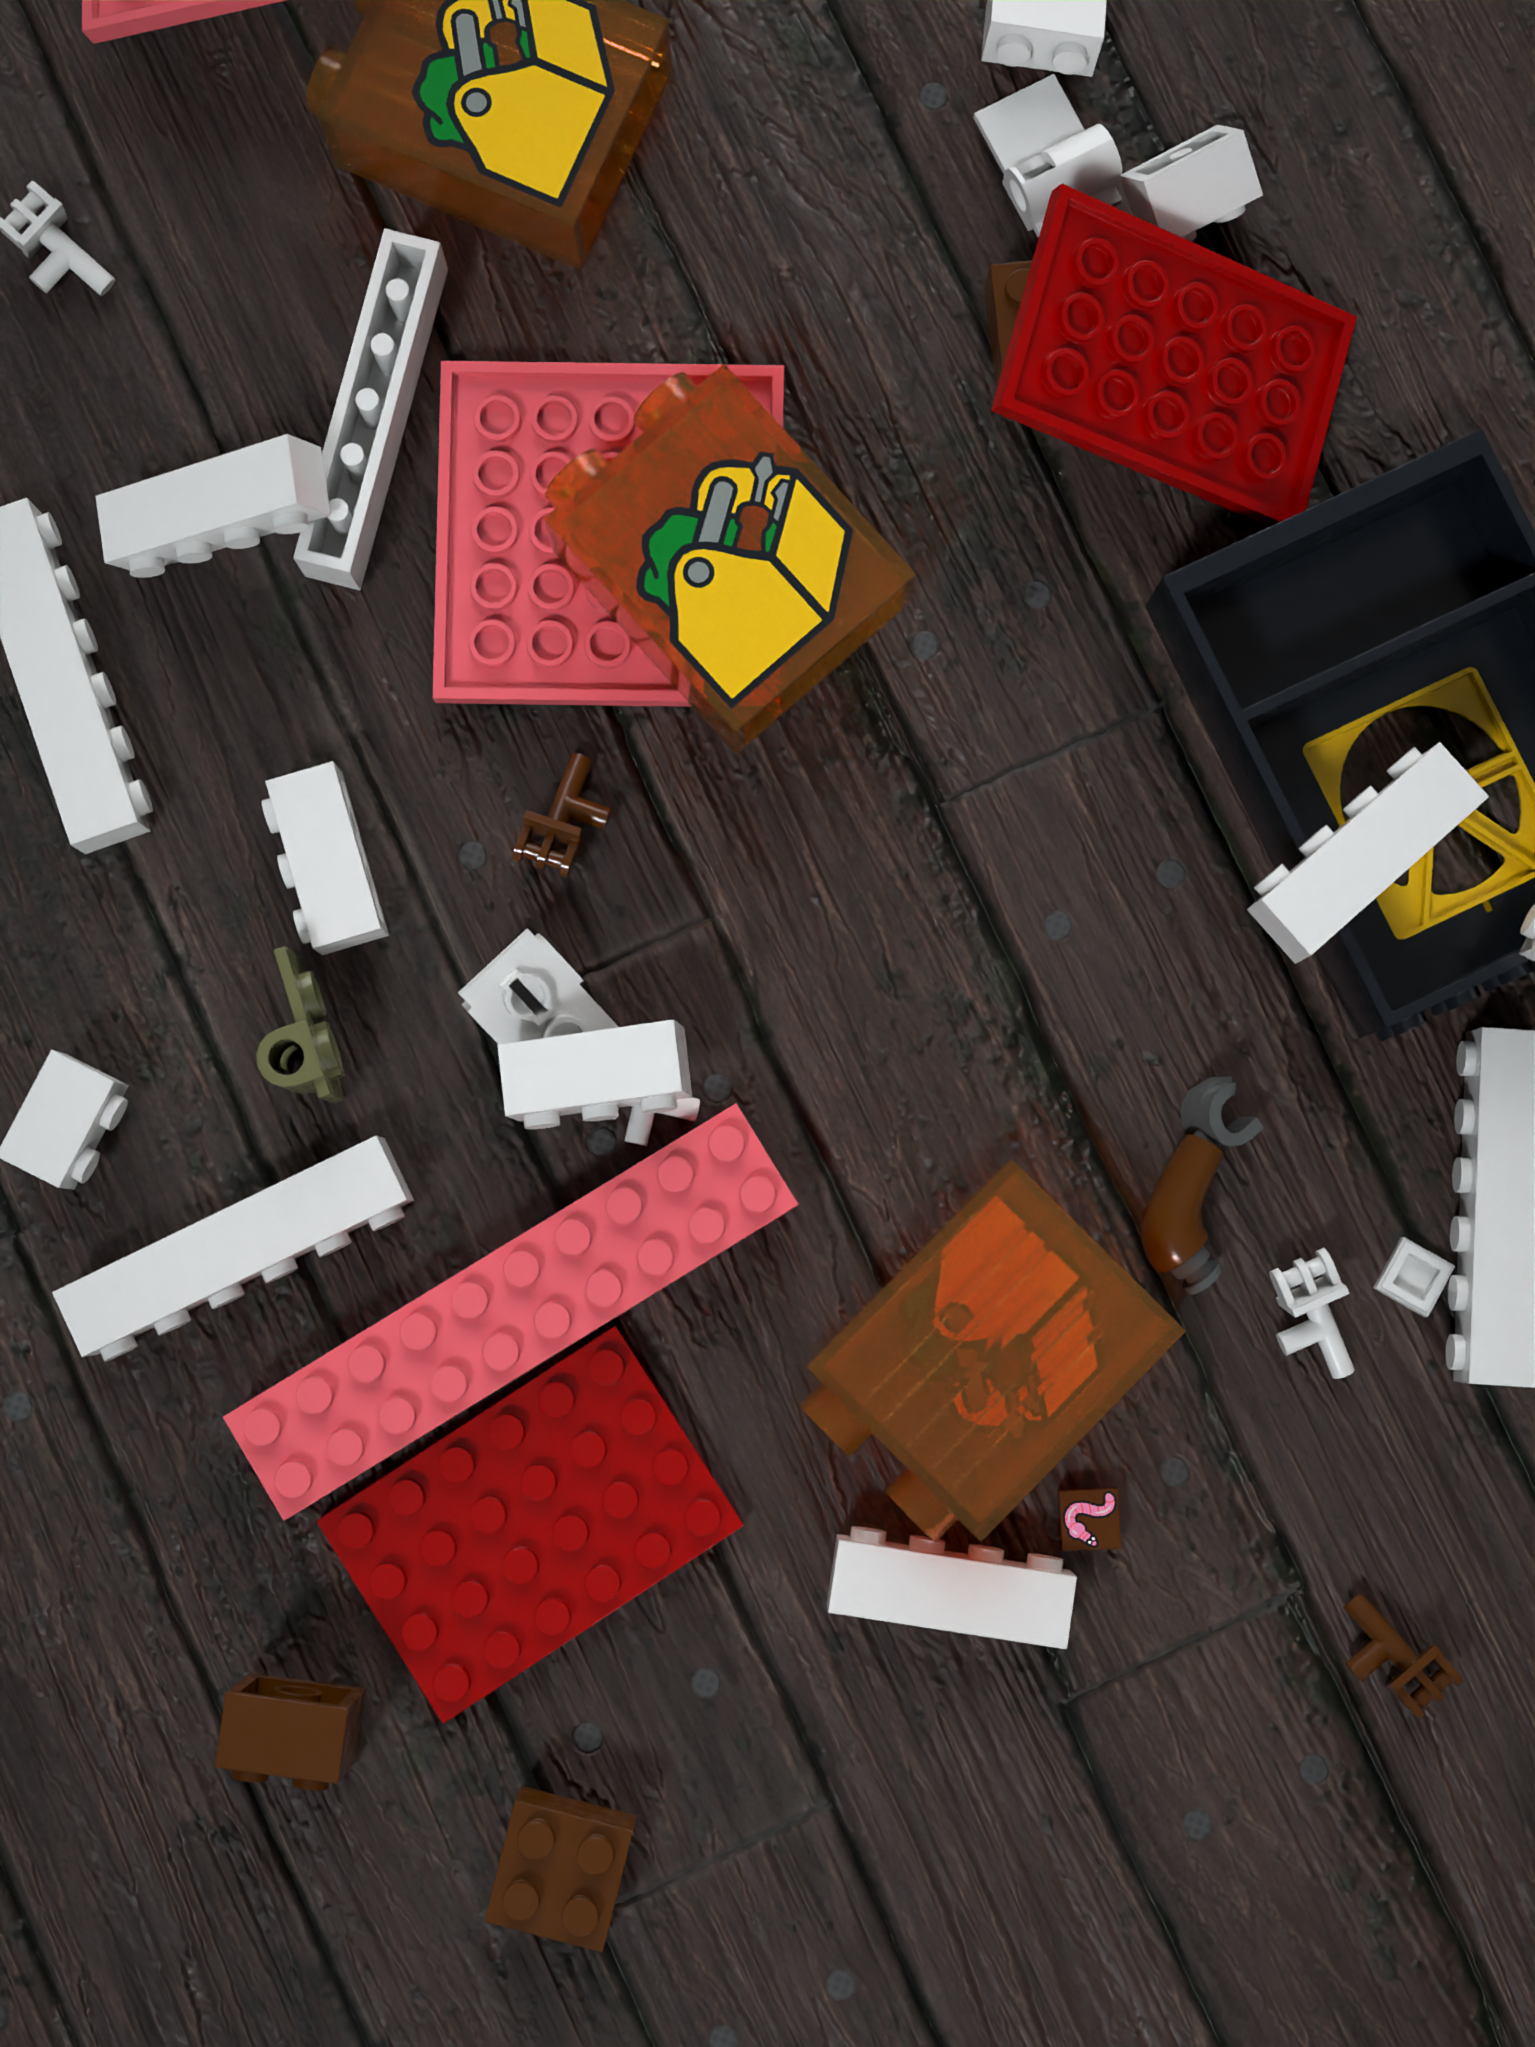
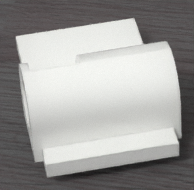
(1045, 145)
(531, 995)

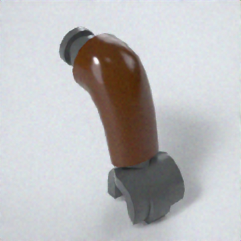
(1172, 1218)

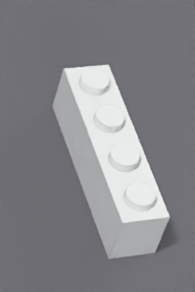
(213, 506)
(1367, 852)
(952, 1589)

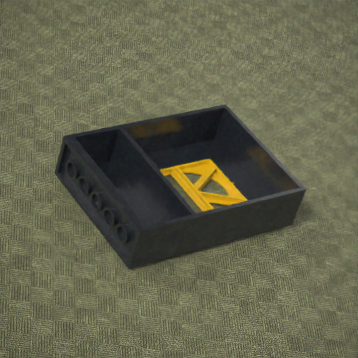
(1359, 611)

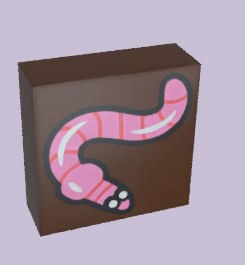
(1089, 1519)

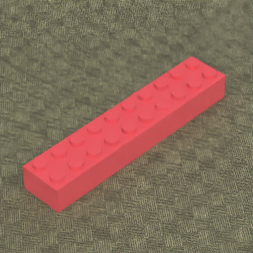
(510, 1312)

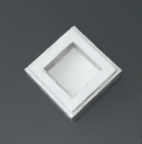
(1414, 1277)

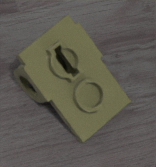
(322, 1057)

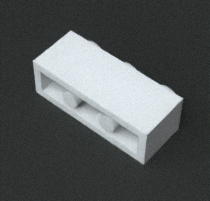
(324, 859)
(595, 1073)

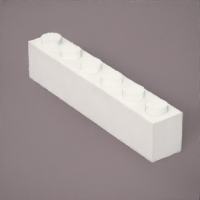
(373, 406)
(61, 688)
(1496, 1211)
(234, 1247)

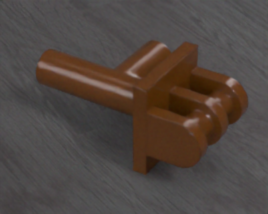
(554, 830)
(1389, 1645)

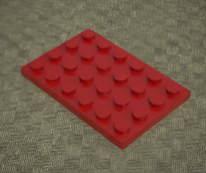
(1173, 360)
(529, 1524)

